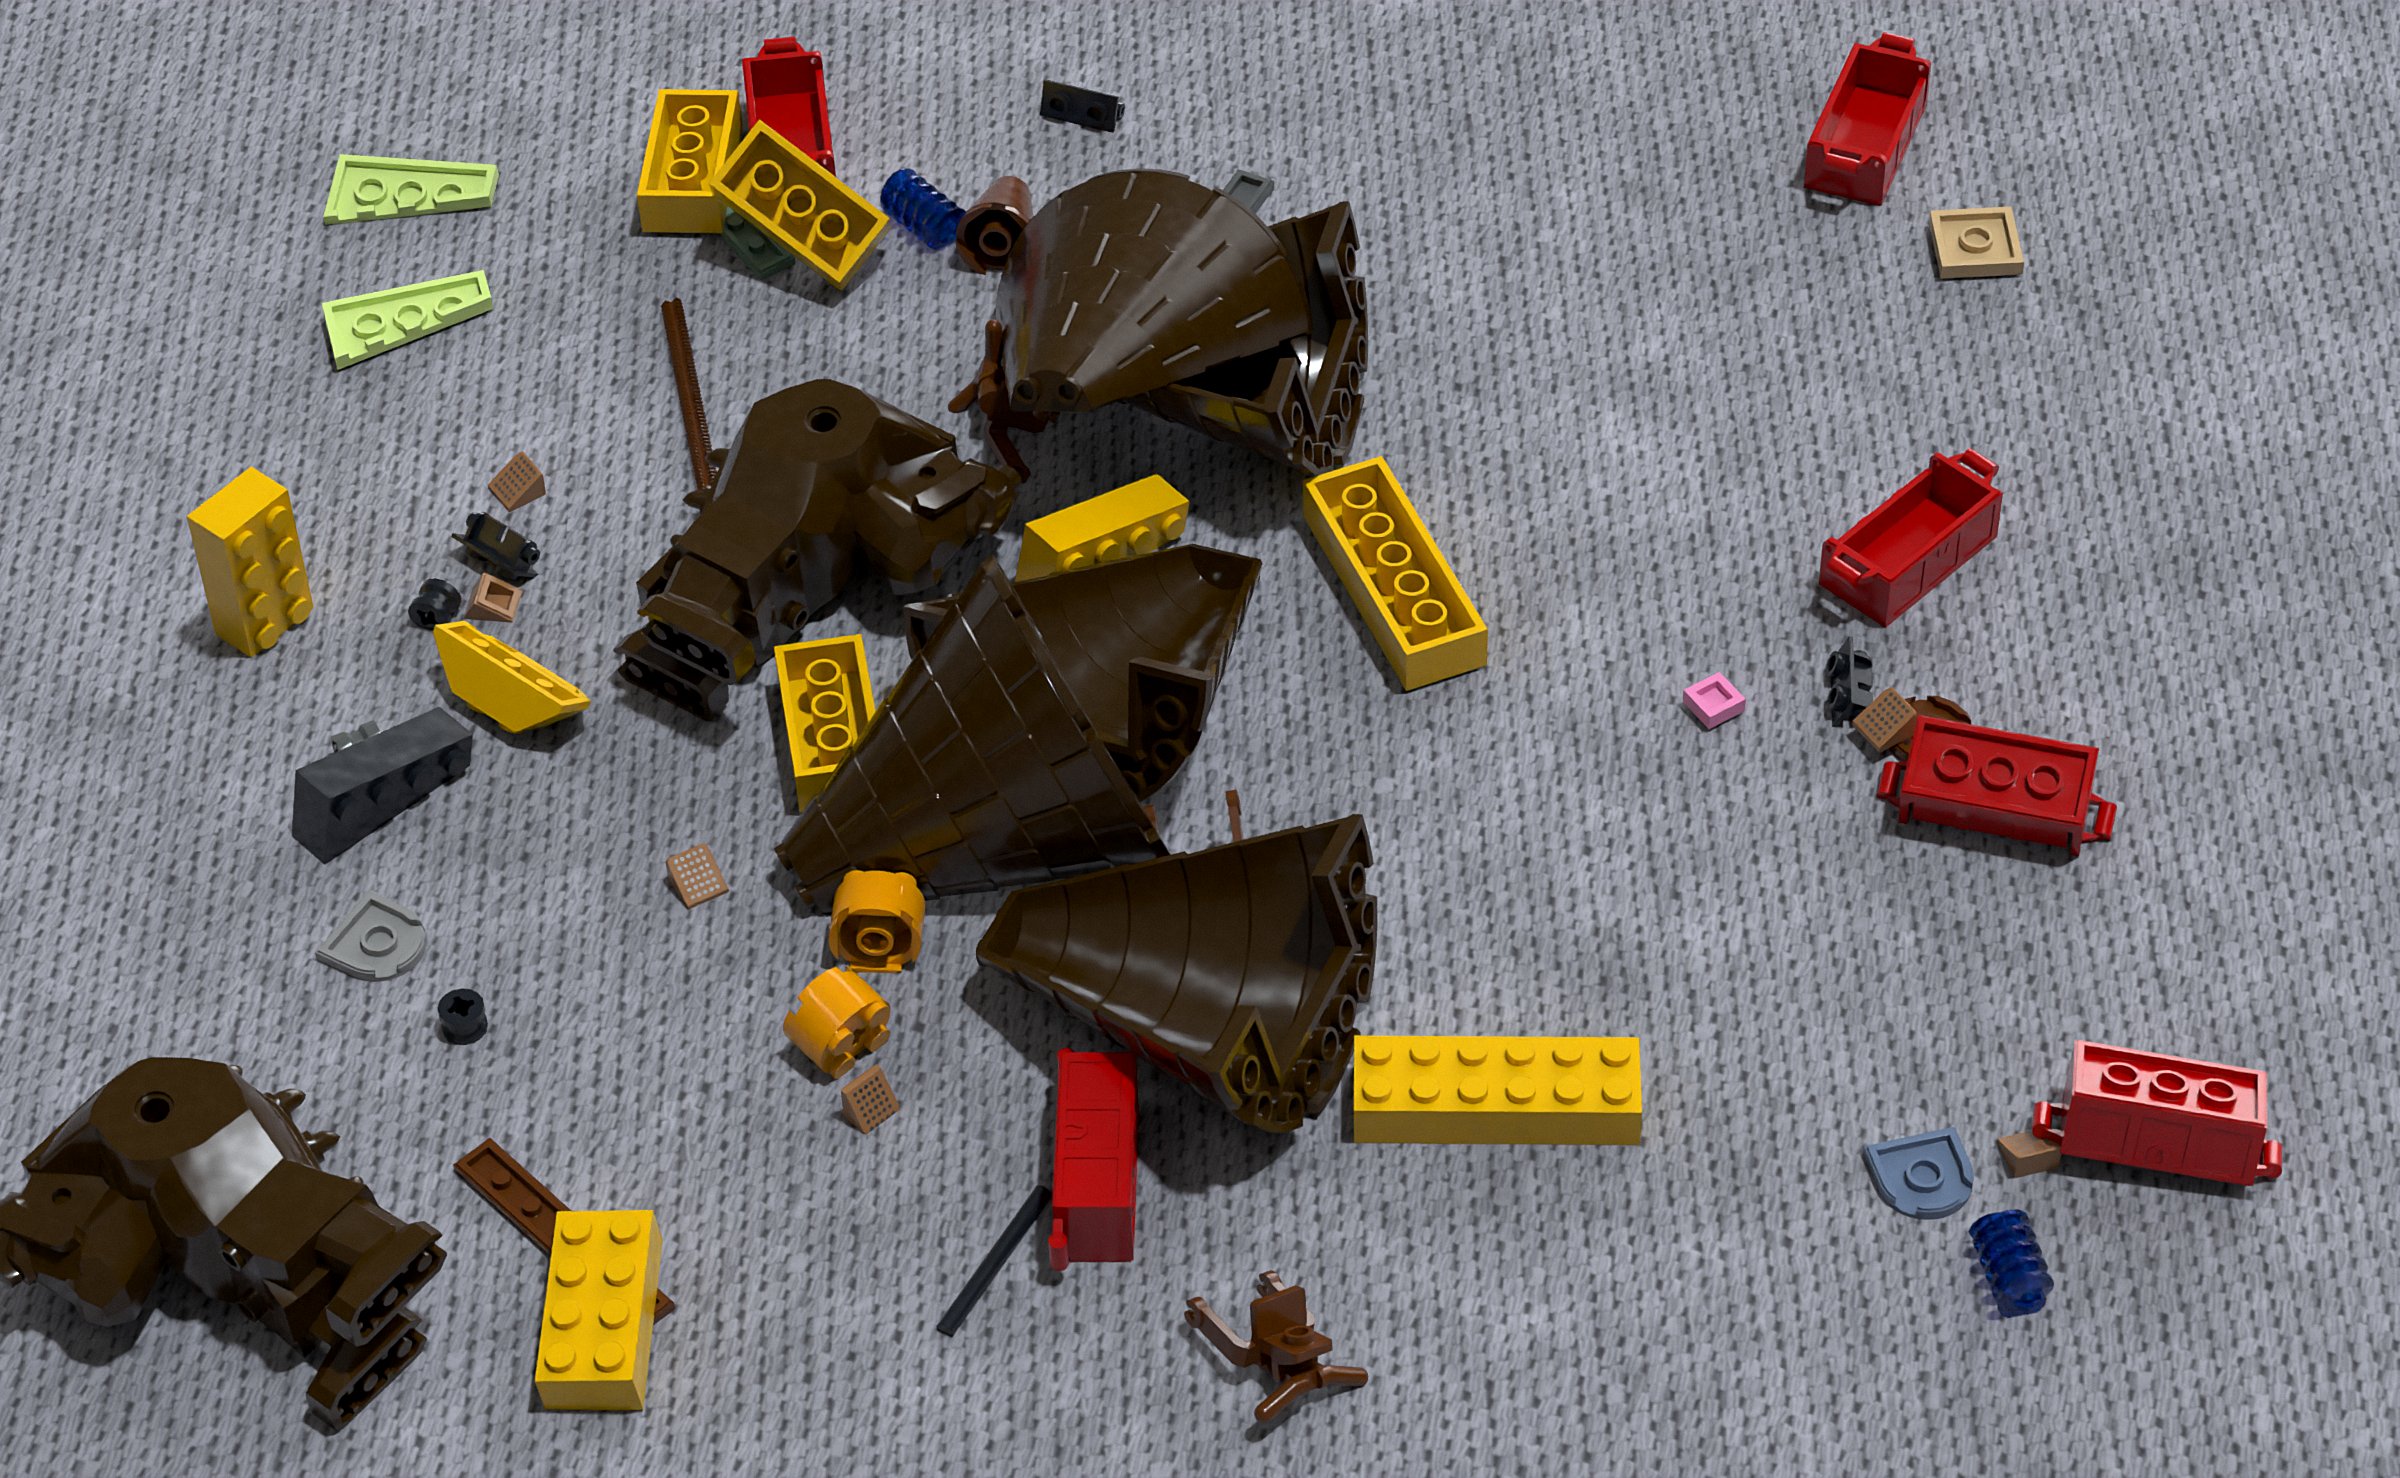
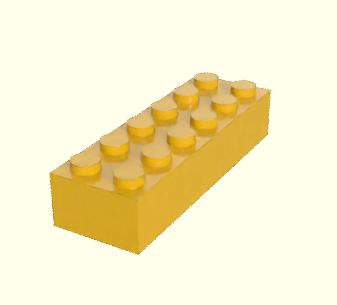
(1395, 573)
(1497, 1090)

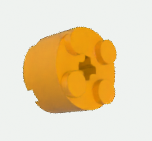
(877, 921)
(838, 1020)

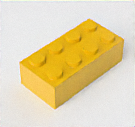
(685, 149)
(800, 205)
(251, 562)
(823, 705)
(599, 1310)

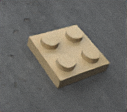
(1976, 242)

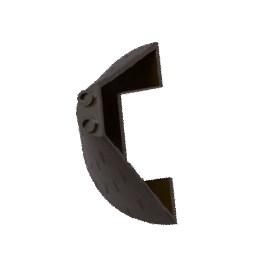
(1139, 289)
(1301, 396)
(1136, 645)
(973, 770)
(1212, 963)

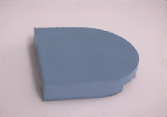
(1922, 1173)

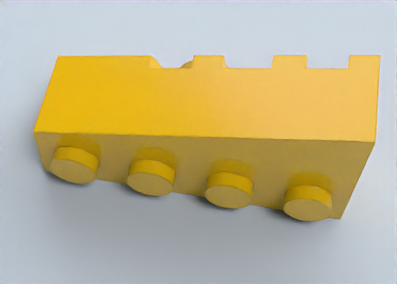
(1104, 528)

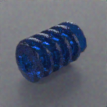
(921, 208)
(2012, 1262)

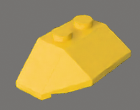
(503, 680)

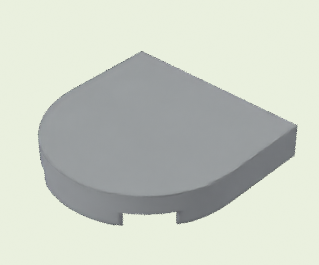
(375, 941)

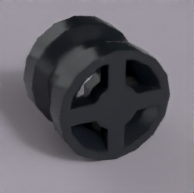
(435, 604)
(460, 1028)

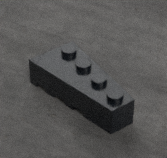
(375, 780)

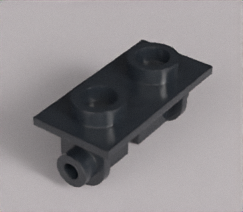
(1080, 106)
(484, 543)
(1850, 682)

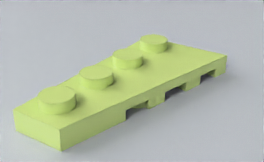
(399, 187)
(395, 316)

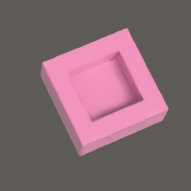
(1714, 700)

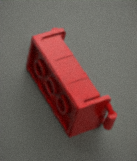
(789, 96)
(1868, 120)
(1915, 537)
(1999, 784)
(2163, 1114)
(1095, 1158)

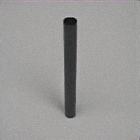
(994, 1261)

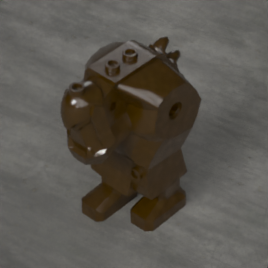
(798, 506)
(225, 1189)

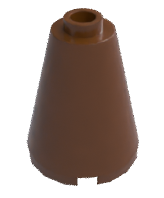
(993, 224)

